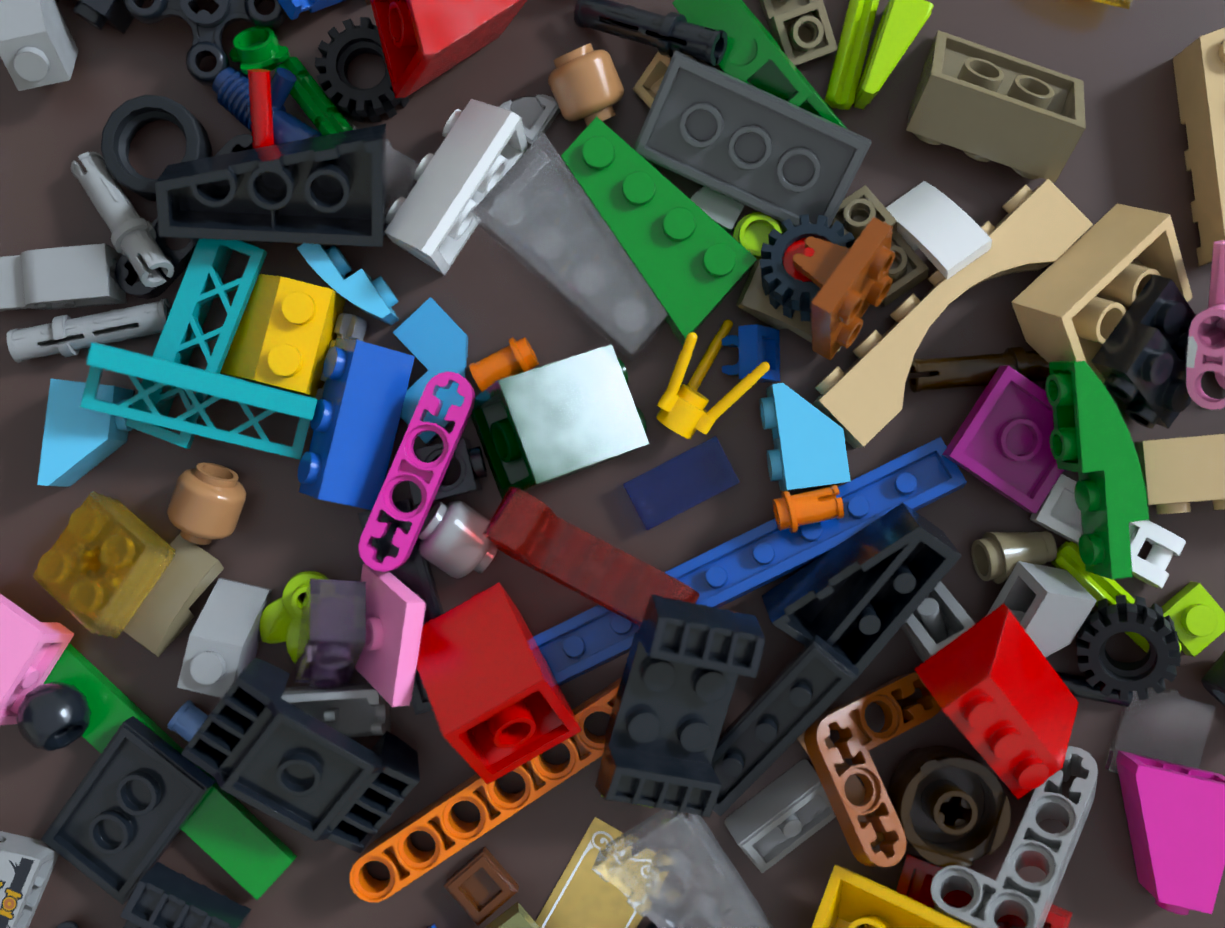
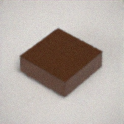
(481, 886)

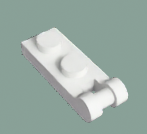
(1062, 516)

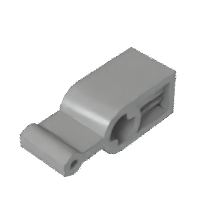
(60, 278)

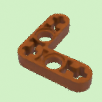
(855, 743)

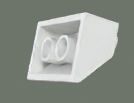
(472, 159)

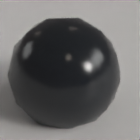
(53, 716)

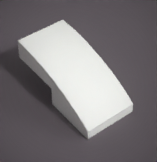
(939, 229)

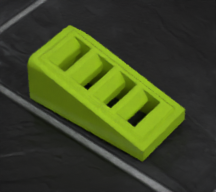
(895, 33)

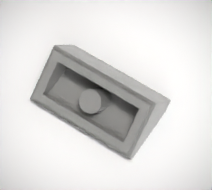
(781, 816)

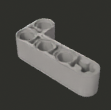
(1029, 848)

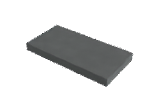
(749, 143)

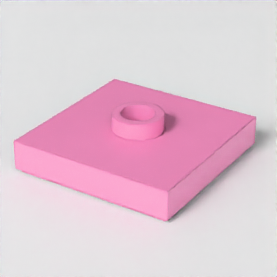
(392, 636)

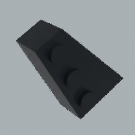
(864, 585)

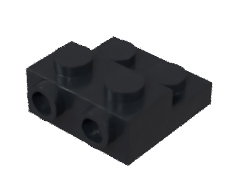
(1148, 355)

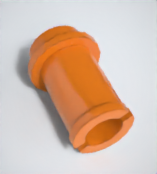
(504, 363)
(807, 508)

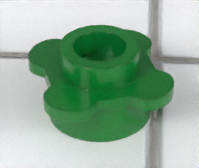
(258, 49)

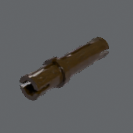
(975, 369)

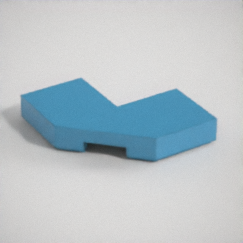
(440, 348)

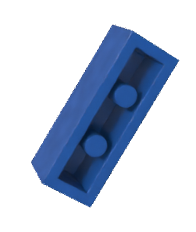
(355, 423)

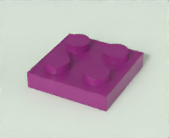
(1009, 440)

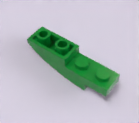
(755, 54)
(1097, 444)

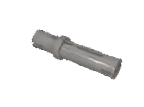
(129, 232)
(71, 335)

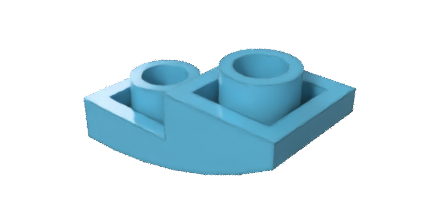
(360, 289)

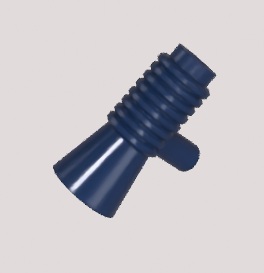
(233, 95)

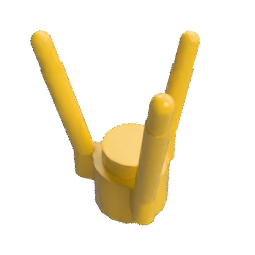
(683, 408)

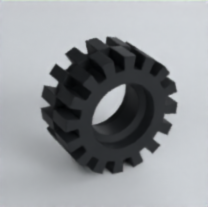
(334, 79)
(1136, 676)

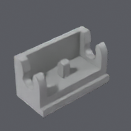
(349, 708)

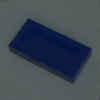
(681, 483)

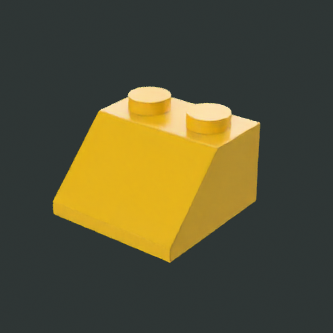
(285, 334)

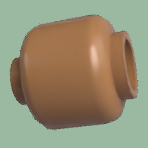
(586, 84)
(206, 503)

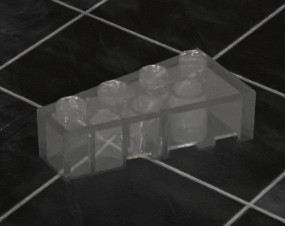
(566, 244)
(679, 875)

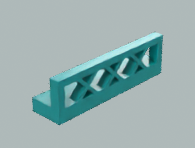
(185, 323)
(200, 381)

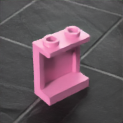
(26, 655)

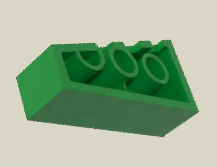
(664, 233)

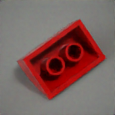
(1004, 699)

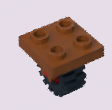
(827, 275)

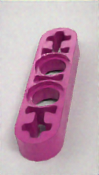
(410, 468)

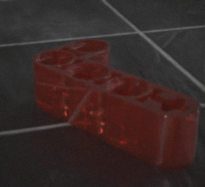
(585, 564)

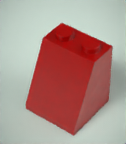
(434, 35)
(492, 685)

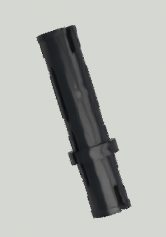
(653, 29)

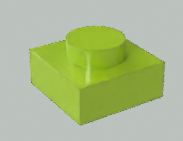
(1195, 618)

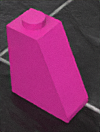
(1175, 830)

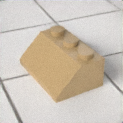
(1094, 283)

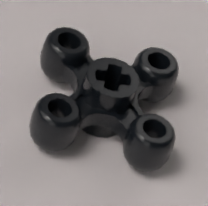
(207, 27)

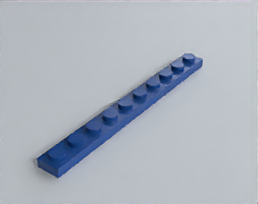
(759, 556)

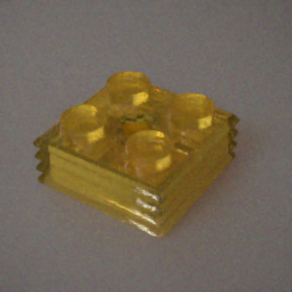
(103, 565)

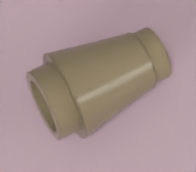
(1000, 551)

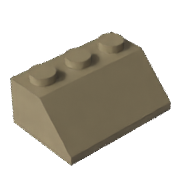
(997, 107)

